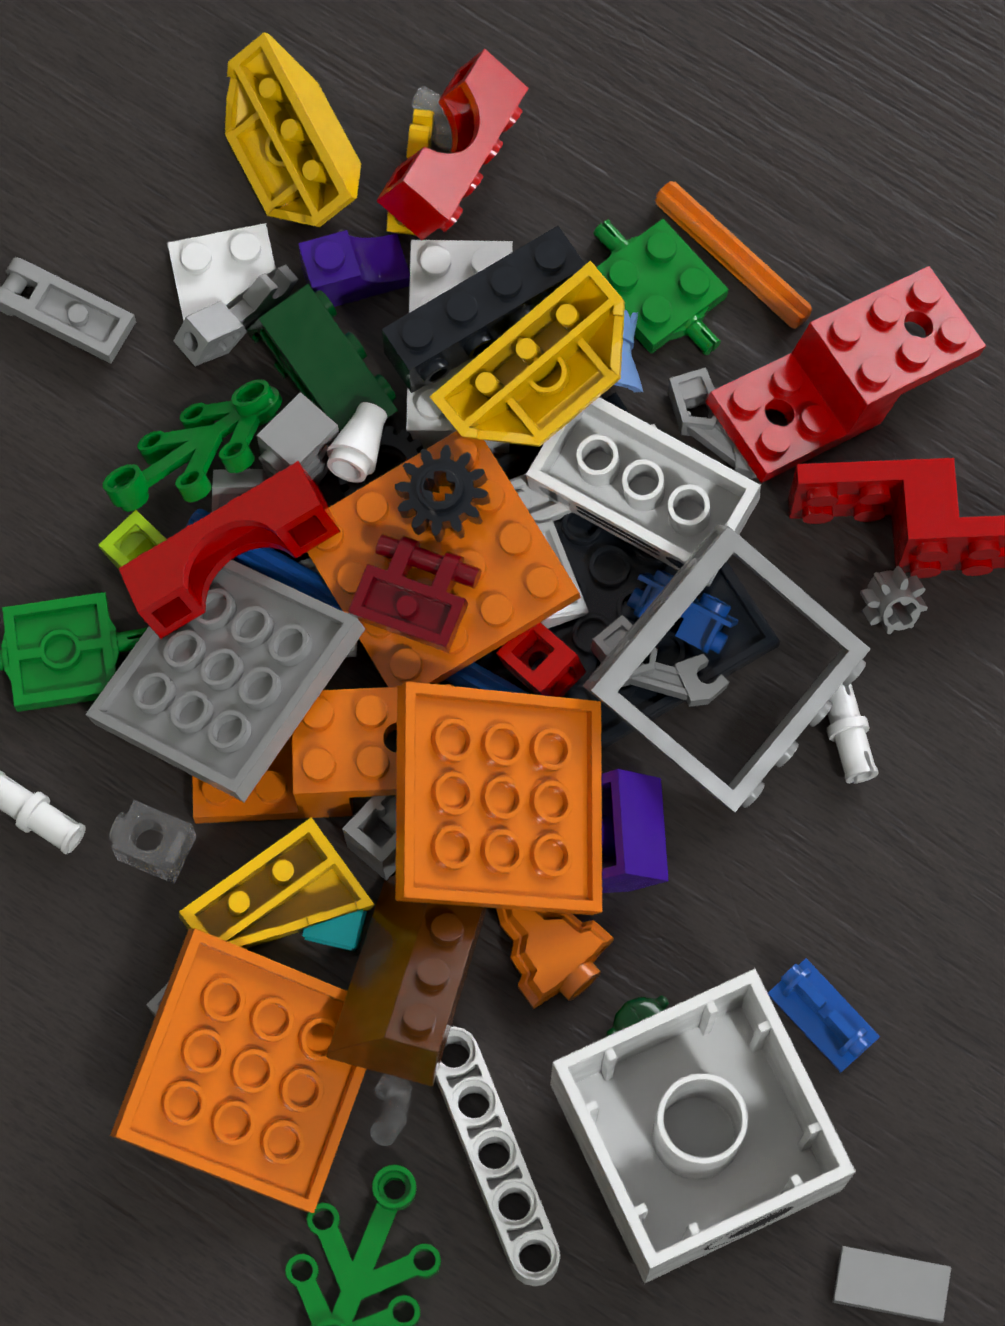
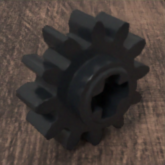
(456, 506)

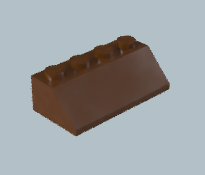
(406, 986)

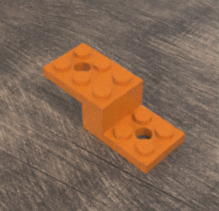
(323, 764)

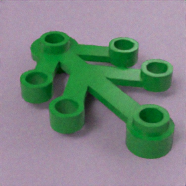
(249, 407)
(358, 1278)

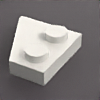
(220, 266)

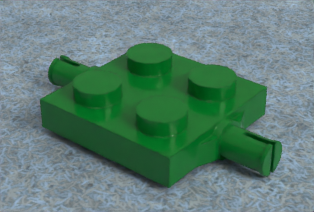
(663, 284)
(61, 650)

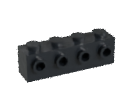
(478, 310)

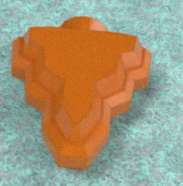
(553, 952)

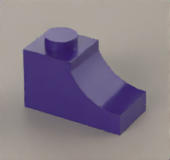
(353, 266)

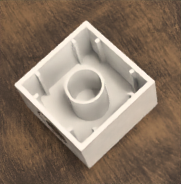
(700, 1125)

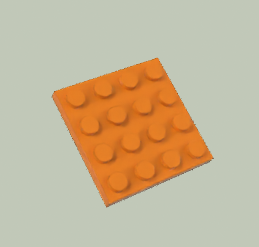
(517, 583)
(498, 799)
(243, 1074)

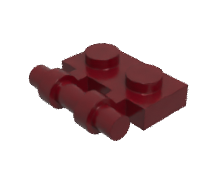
(410, 607)

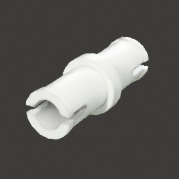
(849, 733)
(36, 814)

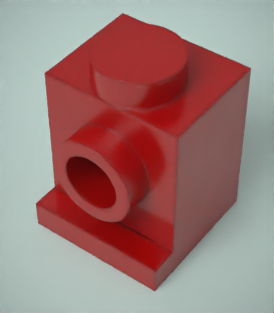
(555, 674)

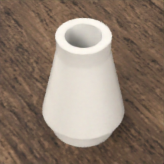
(357, 445)

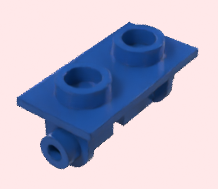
(701, 619)
(823, 1015)

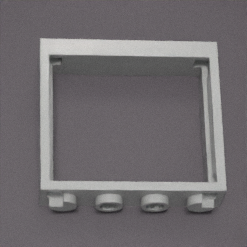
(664, 613)

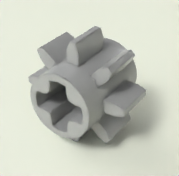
(893, 600)

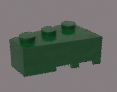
(320, 357)

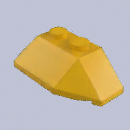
(288, 136)
(541, 366)

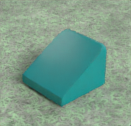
(340, 932)

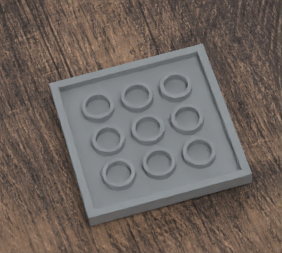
(229, 682)

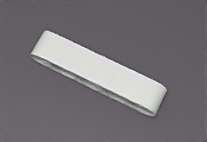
(509, 1179)

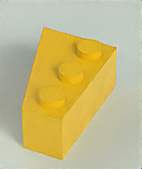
(279, 892)

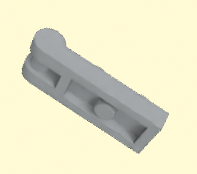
(65, 310)

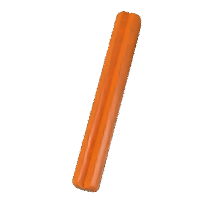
(733, 254)

